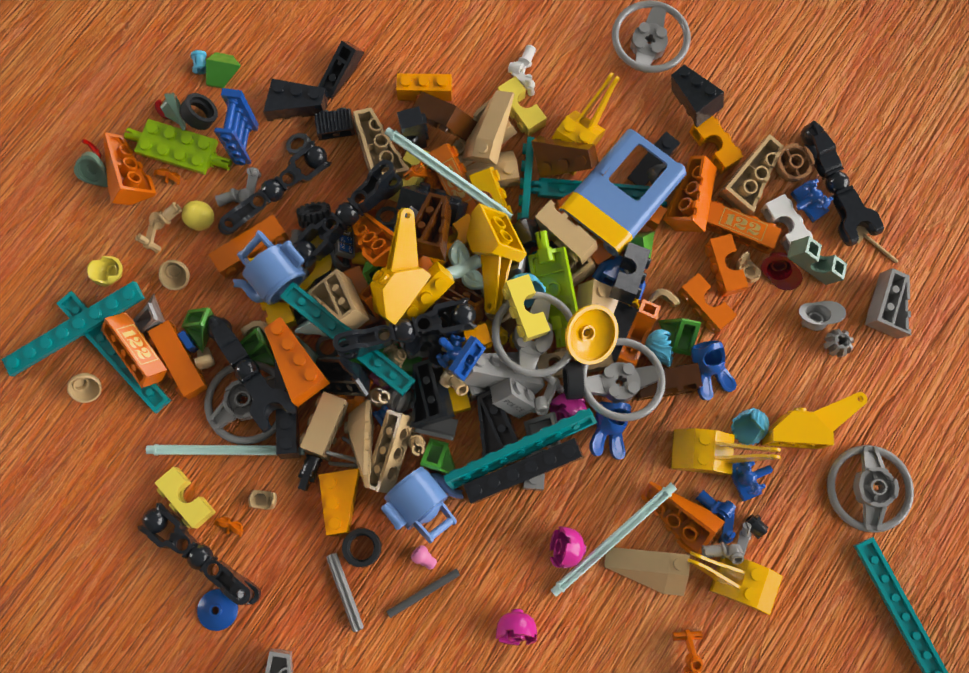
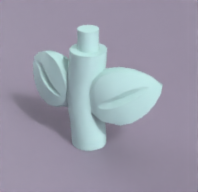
(465, 266)

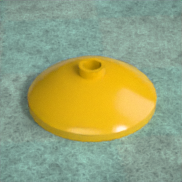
(599, 337)

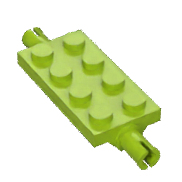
(177, 147)
(553, 270)

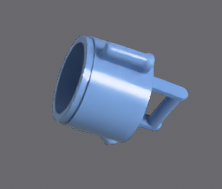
(270, 270)
(418, 501)

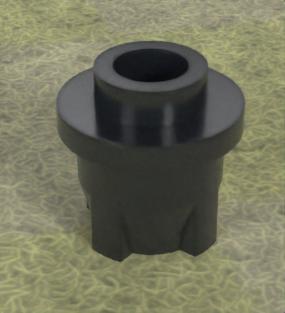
(758, 527)

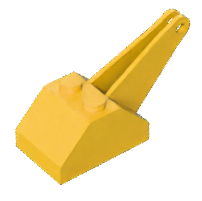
(581, 129)
(499, 245)
(402, 278)
(812, 429)
(711, 451)
(743, 582)

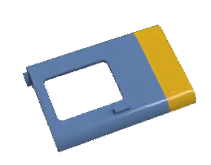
(608, 209)

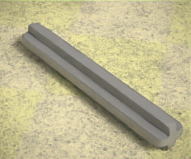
(344, 592)

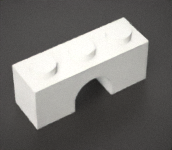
(782, 211)

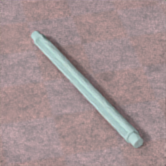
(444, 171)
(212, 450)
(613, 539)

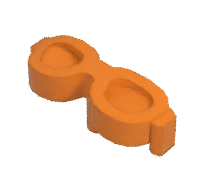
(169, 175)
(235, 526)

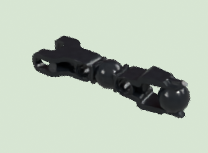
(274, 189)
(845, 197)
(347, 214)
(363, 341)
(248, 372)
(198, 555)

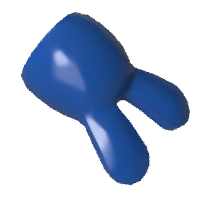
(711, 361)
(612, 428)

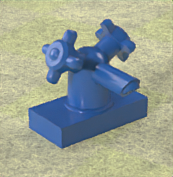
(811, 200)
(463, 358)
(746, 479)

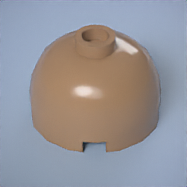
(794, 162)

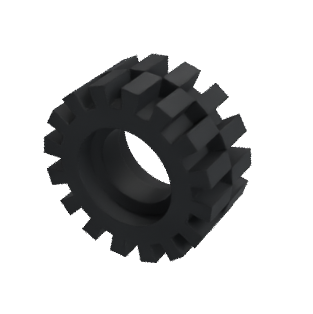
(312, 213)

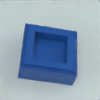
(188, 342)

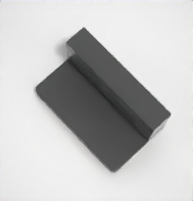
(444, 429)

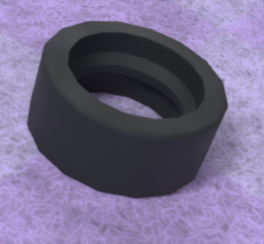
(194, 119)
(573, 380)
(347, 542)

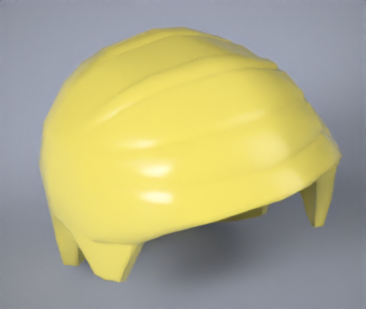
(197, 215)
(105, 270)

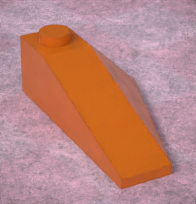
(125, 175)

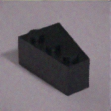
(696, 94)

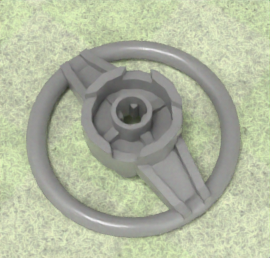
(653, 32)
(531, 350)
(632, 379)
(231, 409)
(873, 501)

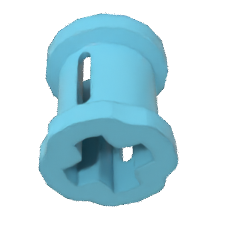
(199, 61)

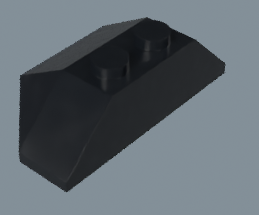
(344, 376)

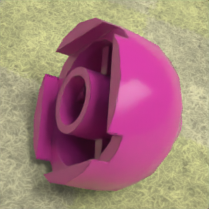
(566, 408)
(567, 547)
(516, 627)

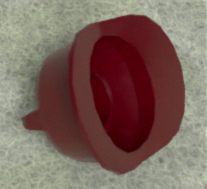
(781, 271)

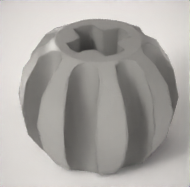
(838, 349)
(399, 403)

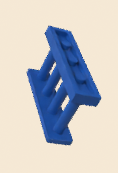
(237, 125)

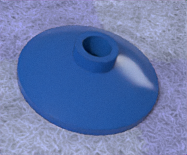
(227, 611)

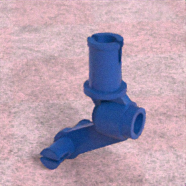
(724, 510)

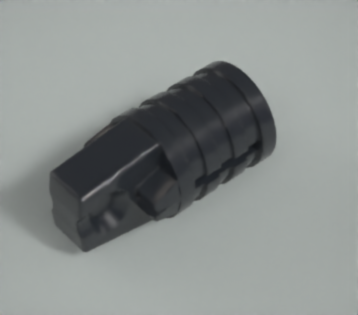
(309, 471)

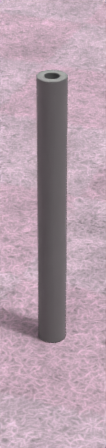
(423, 593)

